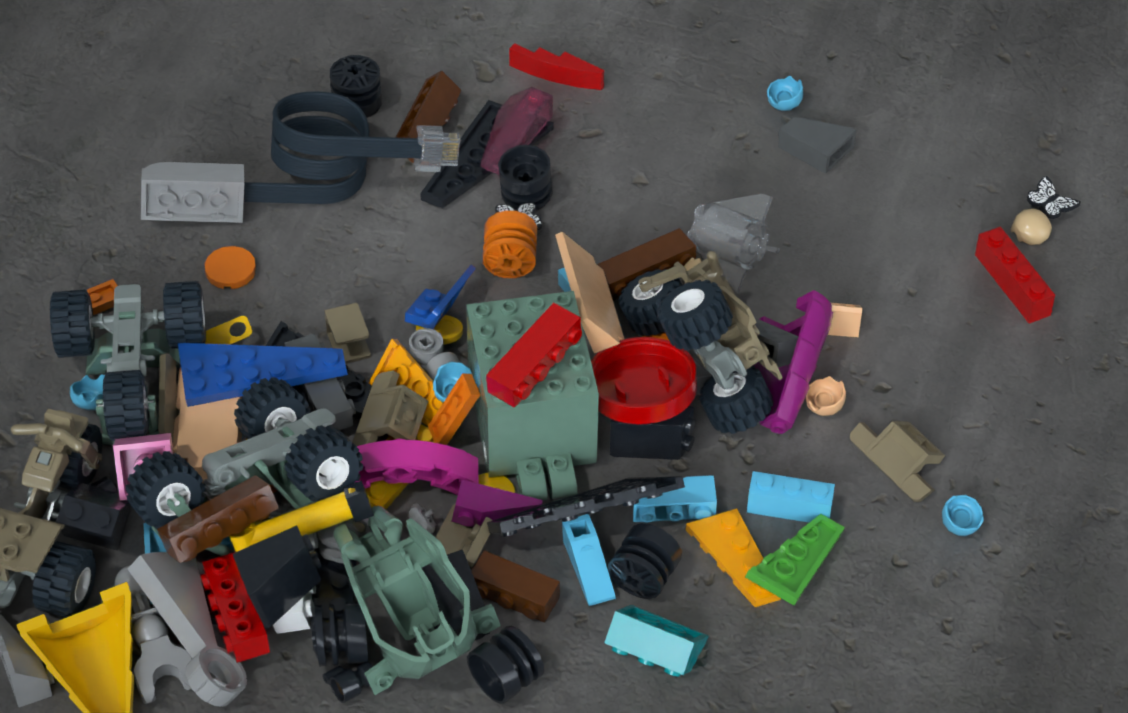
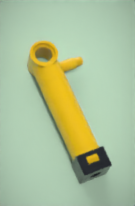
(310, 518)

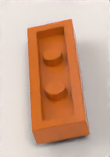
(454, 409)

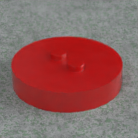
(644, 380)

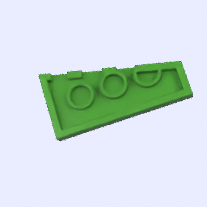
(797, 560)

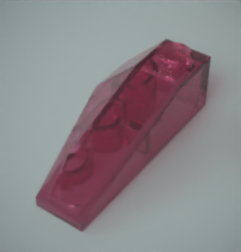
(517, 124)

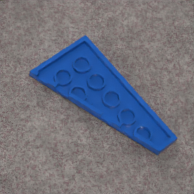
(226, 370)

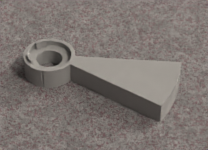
(181, 601)

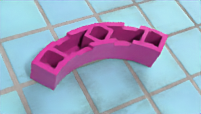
(413, 459)

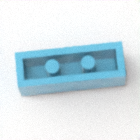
(789, 497)

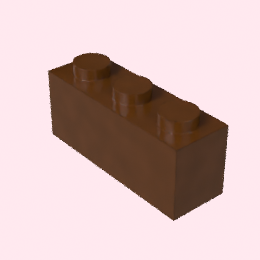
(516, 586)

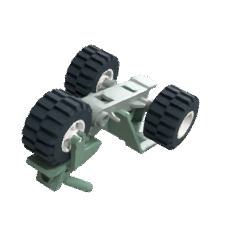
(127, 347)
(282, 448)

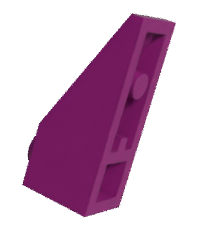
(482, 501)

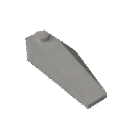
(23, 667)

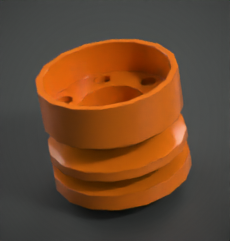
(510, 244)

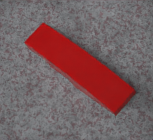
(559, 69)

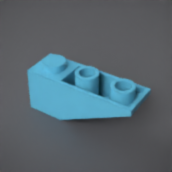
(693, 501)
(587, 559)

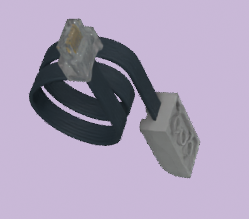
(218, 190)

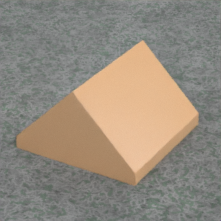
(845, 320)

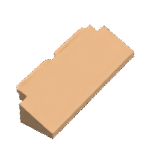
(591, 294)
(203, 428)

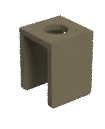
(348, 332)

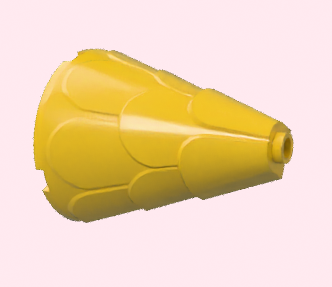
(90, 652)

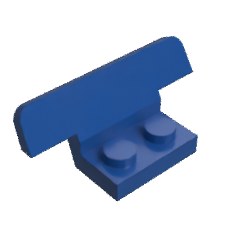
(433, 305)

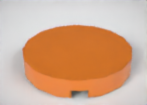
(230, 267)

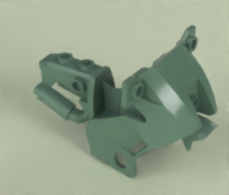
(408, 597)

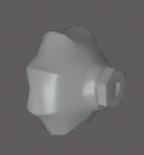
(422, 517)

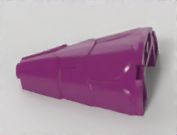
(792, 389)

